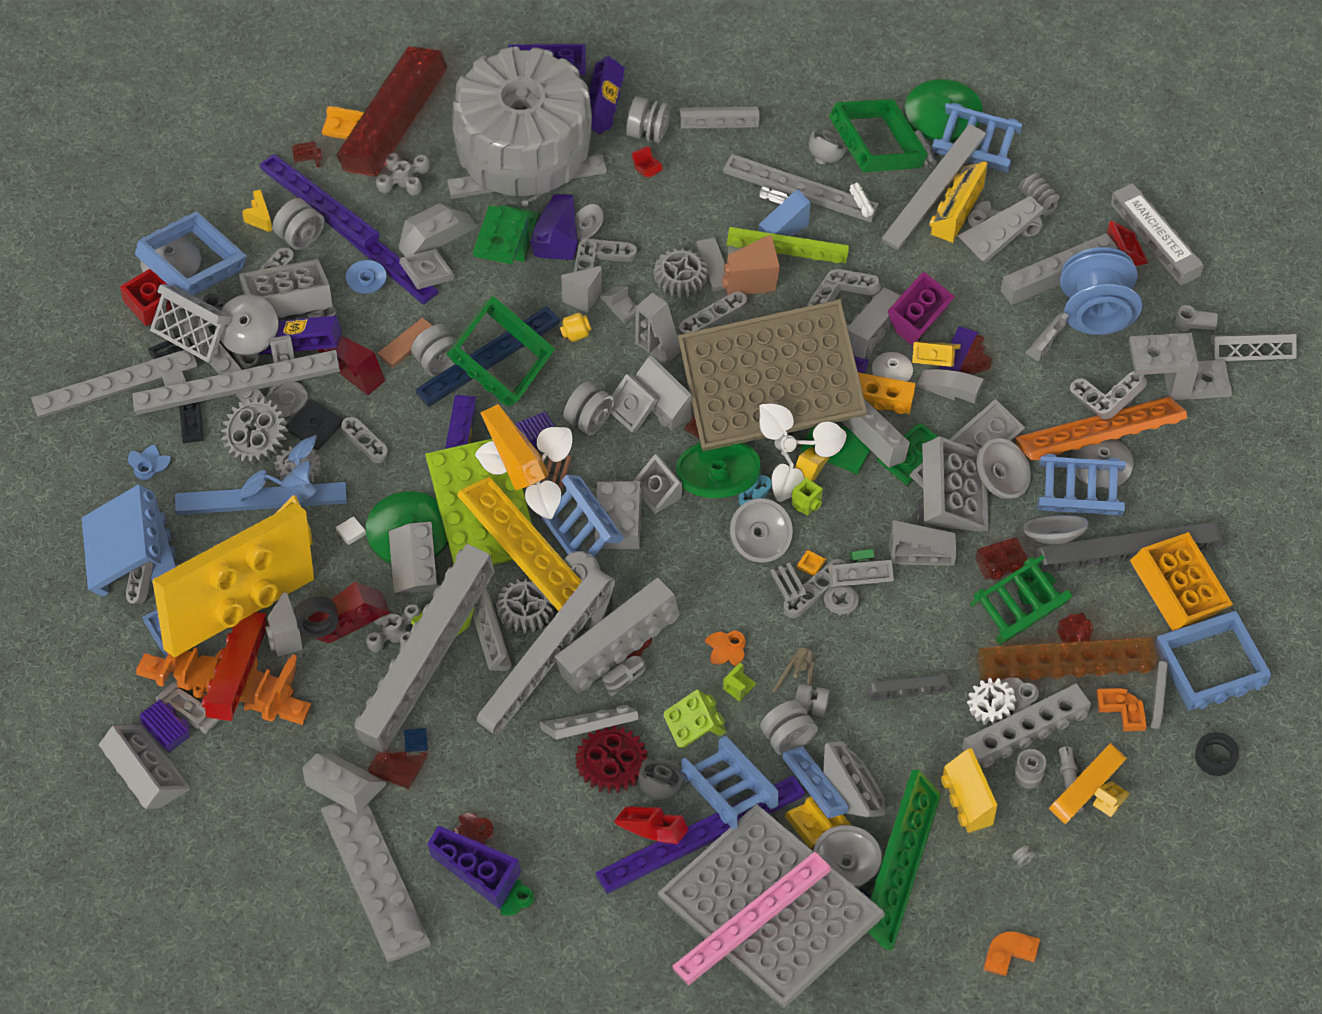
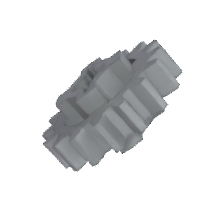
(284, 466)

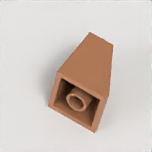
(752, 268)

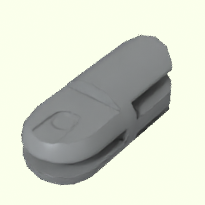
(624, 674)

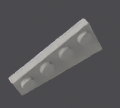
(998, 231)
(583, 723)

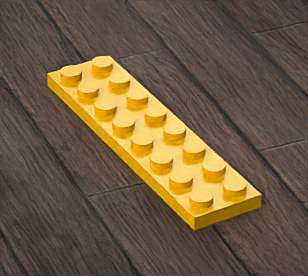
(521, 541)

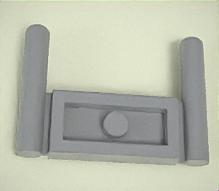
(187, 707)

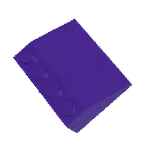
(571, 52)

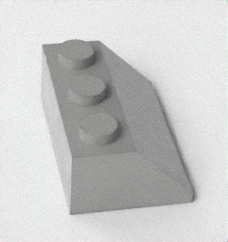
(674, 400)
(413, 558)
(341, 781)

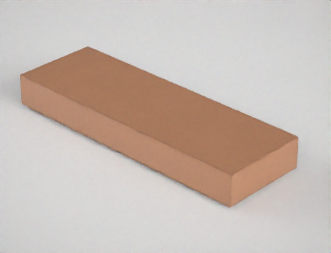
(401, 346)

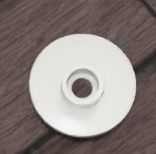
(902, 370)

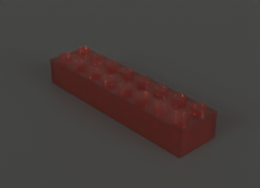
(392, 111)

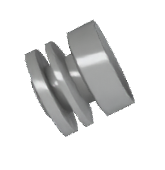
(649, 120)

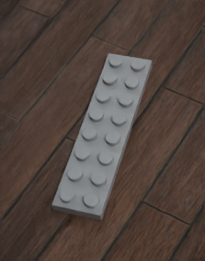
(372, 875)

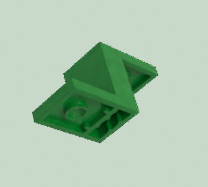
(505, 234)

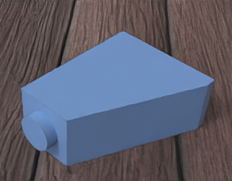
(788, 217)

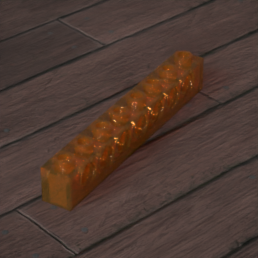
(1075, 652)

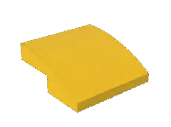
(811, 821)

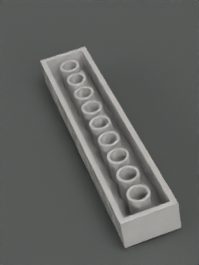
(424, 648)

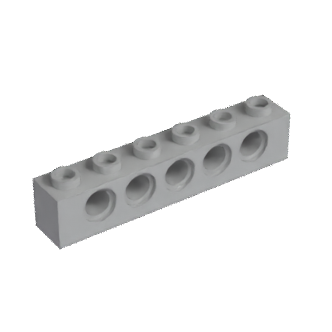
(1032, 717)

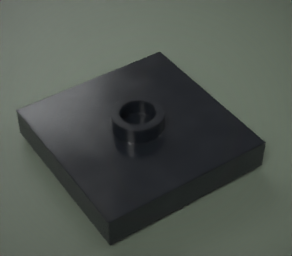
(312, 421)

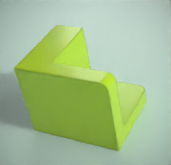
(737, 683)

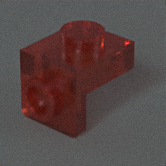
(307, 151)

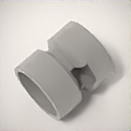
(813, 700)
(1030, 768)

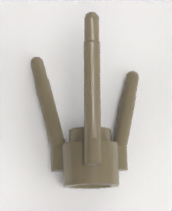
(801, 662)

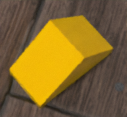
(810, 463)

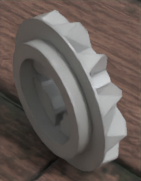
(840, 592)

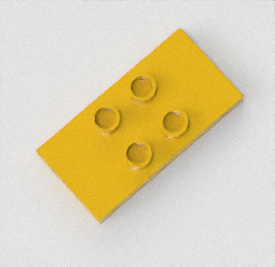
(233, 580)

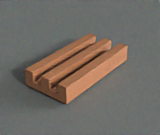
(565, 470)

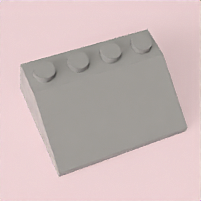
(290, 287)
(953, 486)

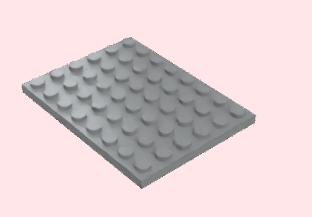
(797, 941)

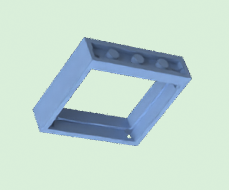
(232, 256)
(1202, 630)

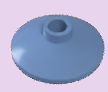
(366, 270)

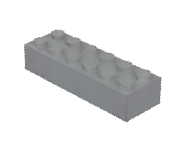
(617, 635)

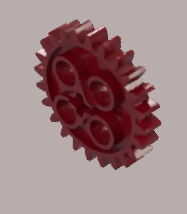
(596, 770)

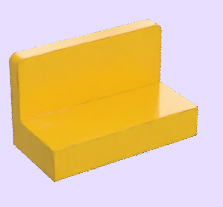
(934, 353)

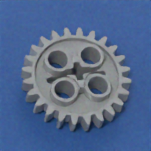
(254, 430)

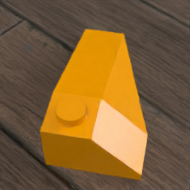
(517, 453)

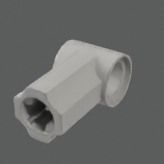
(1190, 318)

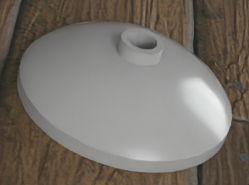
(181, 255)
(255, 333)
(1113, 449)
(1003, 468)
(1056, 528)
(774, 530)
(854, 846)

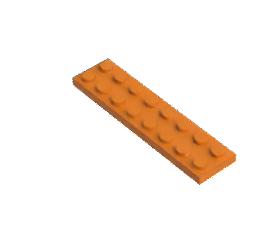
(1095, 429)

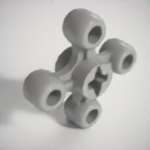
(403, 174)
(393, 628)

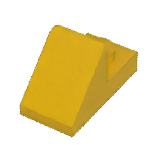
(258, 214)
(1110, 797)

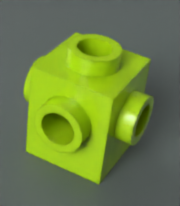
(807, 497)

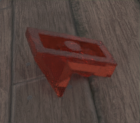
(975, 359)

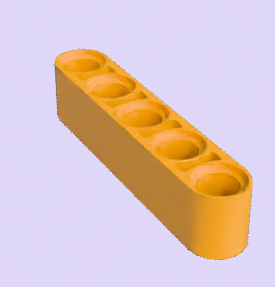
(1087, 783)

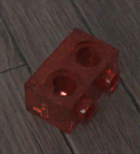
(999, 555)

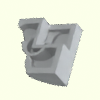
(1044, 341)

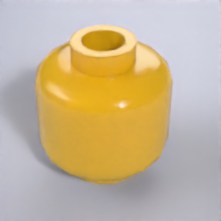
(575, 327)

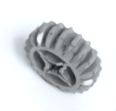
(685, 271)
(514, 599)

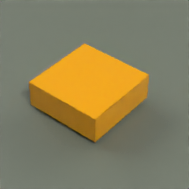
(811, 563)

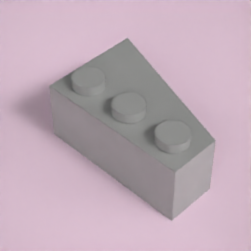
(656, 329)

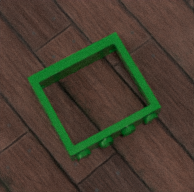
(914, 151)
(521, 332)

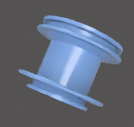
(1100, 291)

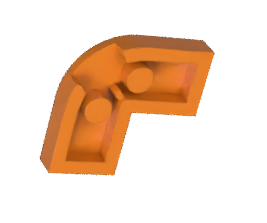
(1120, 701)
(1008, 945)

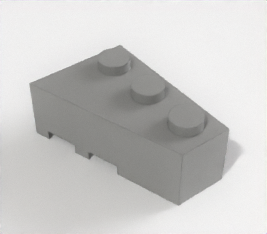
(921, 545)

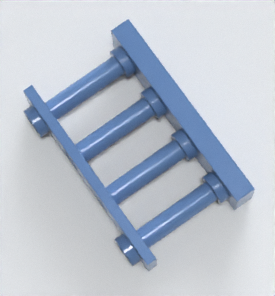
(998, 161)
(1070, 502)
(594, 511)
(740, 766)

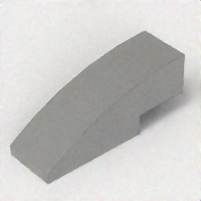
(951, 384)

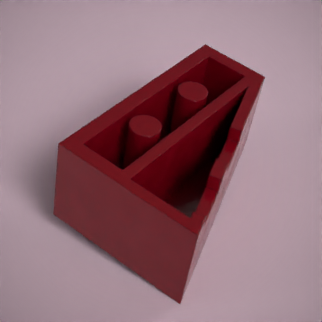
(358, 365)
(356, 608)

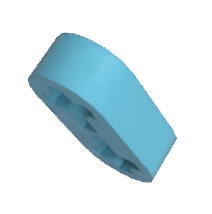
(762, 492)

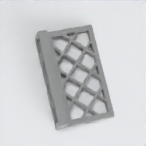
(198, 308)

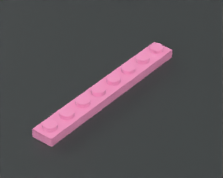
(751, 918)

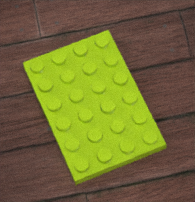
(455, 470)

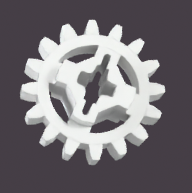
(983, 699)

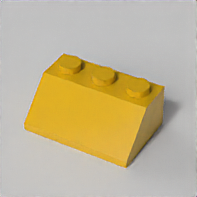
(969, 792)

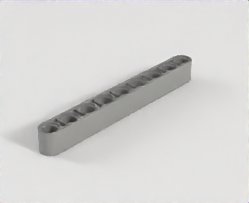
(541, 655)

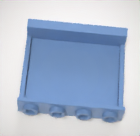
(120, 538)

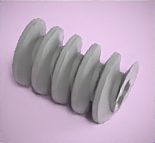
(1041, 192)

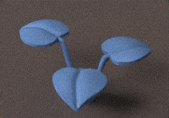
(296, 481)

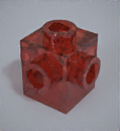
(1075, 628)

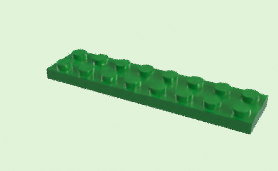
(903, 856)

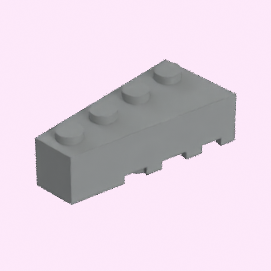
(871, 323)

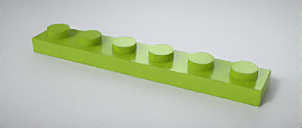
(791, 245)

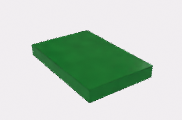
(916, 436)
(851, 455)

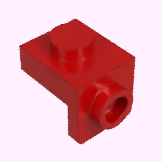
(645, 163)

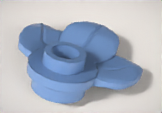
(149, 460)

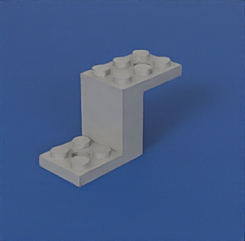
(1180, 366)

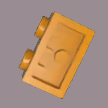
(340, 122)

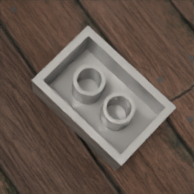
(623, 505)

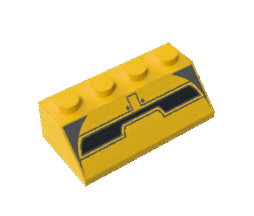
(959, 201)

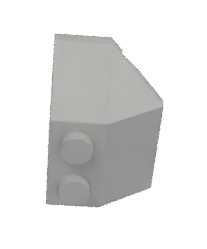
(434, 228)
(853, 781)

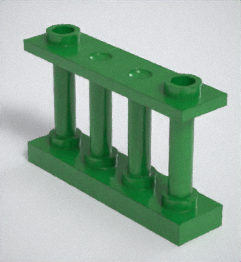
(1022, 620)

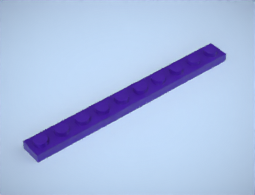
(697, 836)

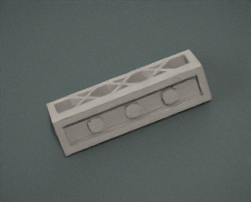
(719, 117)
(1258, 339)
(490, 634)

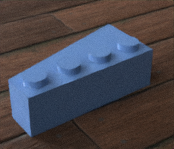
(167, 553)

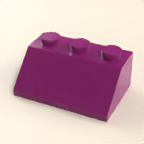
(919, 308)

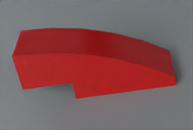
(652, 824)

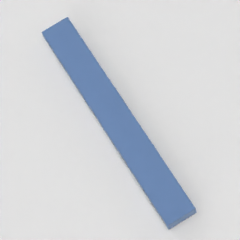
(264, 499)

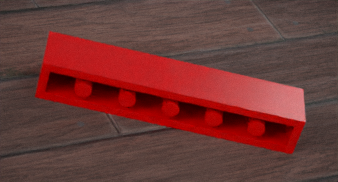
(234, 667)

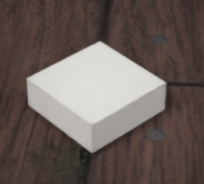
(350, 530)

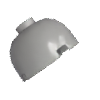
(826, 146)

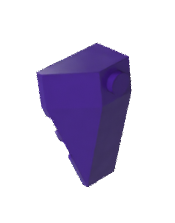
(556, 230)

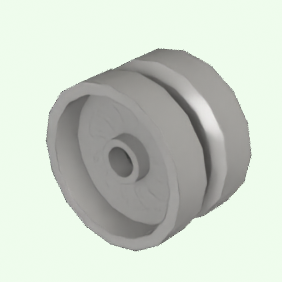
(298, 224)
(431, 349)
(588, 408)
(788, 726)

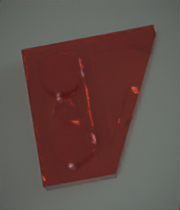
(397, 767)

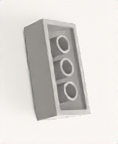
(143, 765)

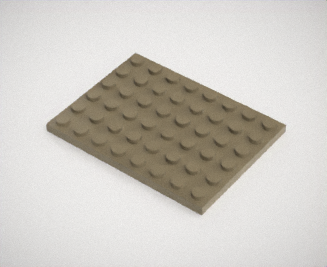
(779, 359)

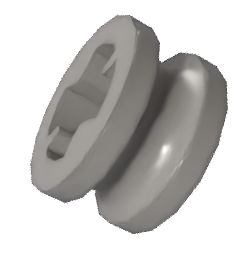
(1023, 856)

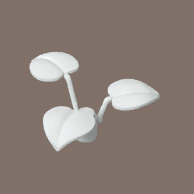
(773, 424)
(542, 497)

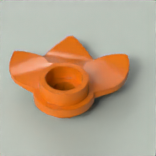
(724, 649)

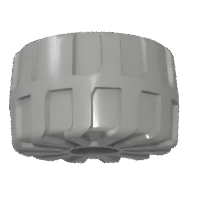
(522, 121)

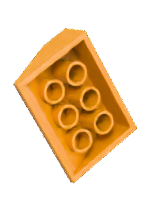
(1180, 581)

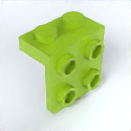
(694, 718)

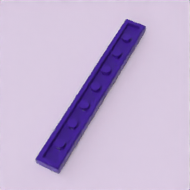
(320, 201)
(390, 261)

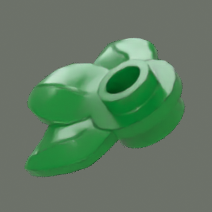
(1036, 588)
(513, 904)

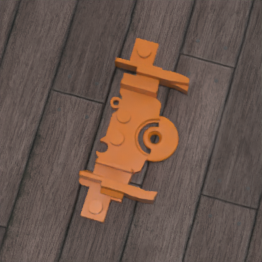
(261, 693)

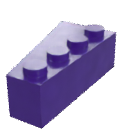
(476, 864)

